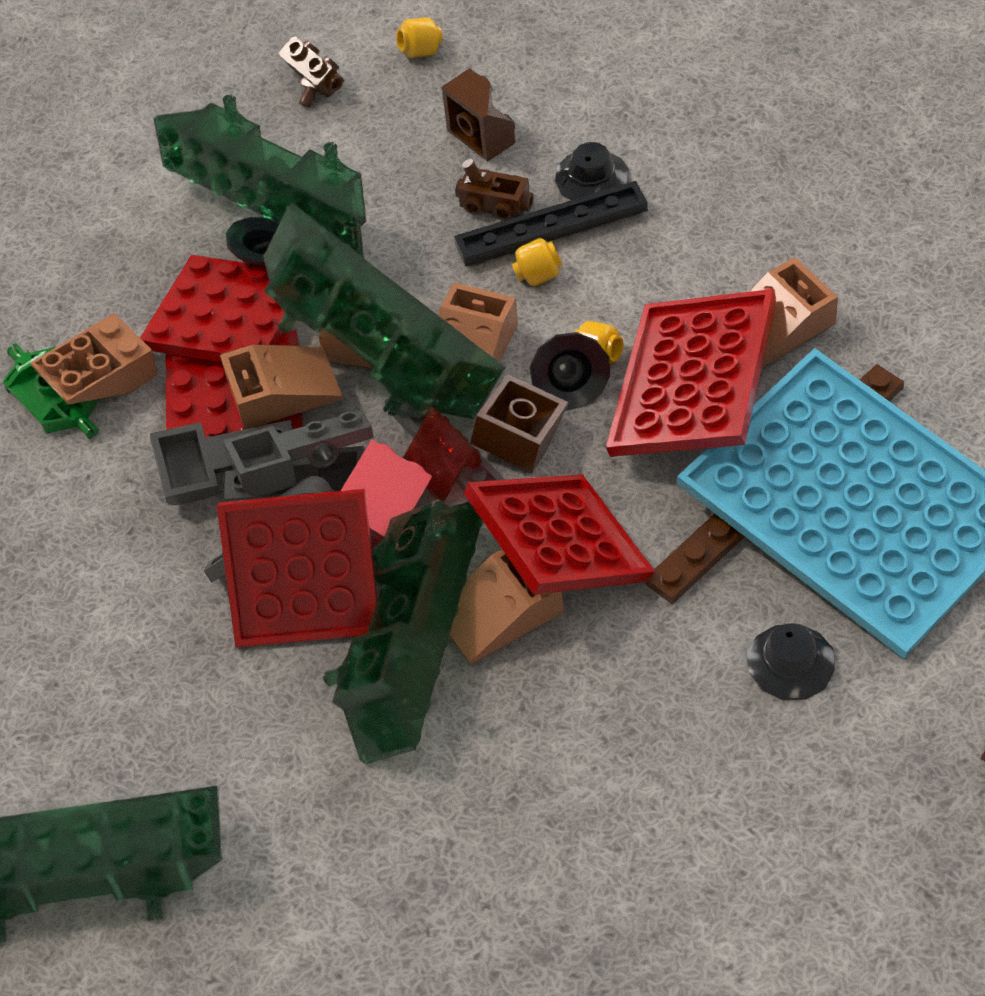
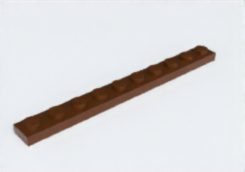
(717, 537)

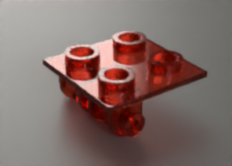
(441, 453)

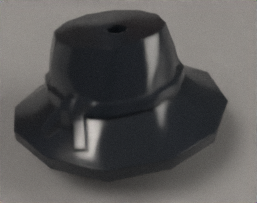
(589, 171)
(250, 239)
(584, 371)
(791, 661)

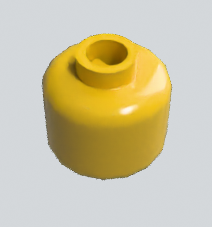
(418, 37)
(537, 262)
(606, 336)

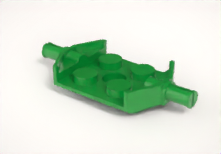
(45, 402)

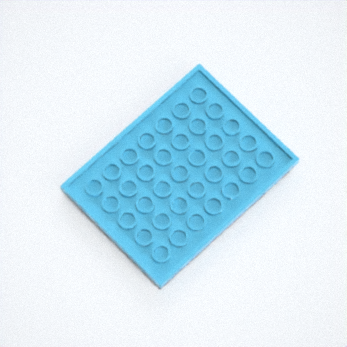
(852, 501)

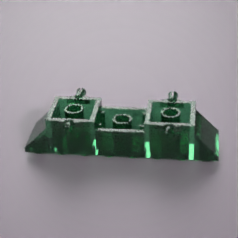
(234, 161)
(407, 343)
(395, 665)
(110, 847)

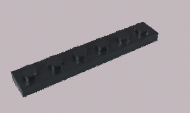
(551, 223)

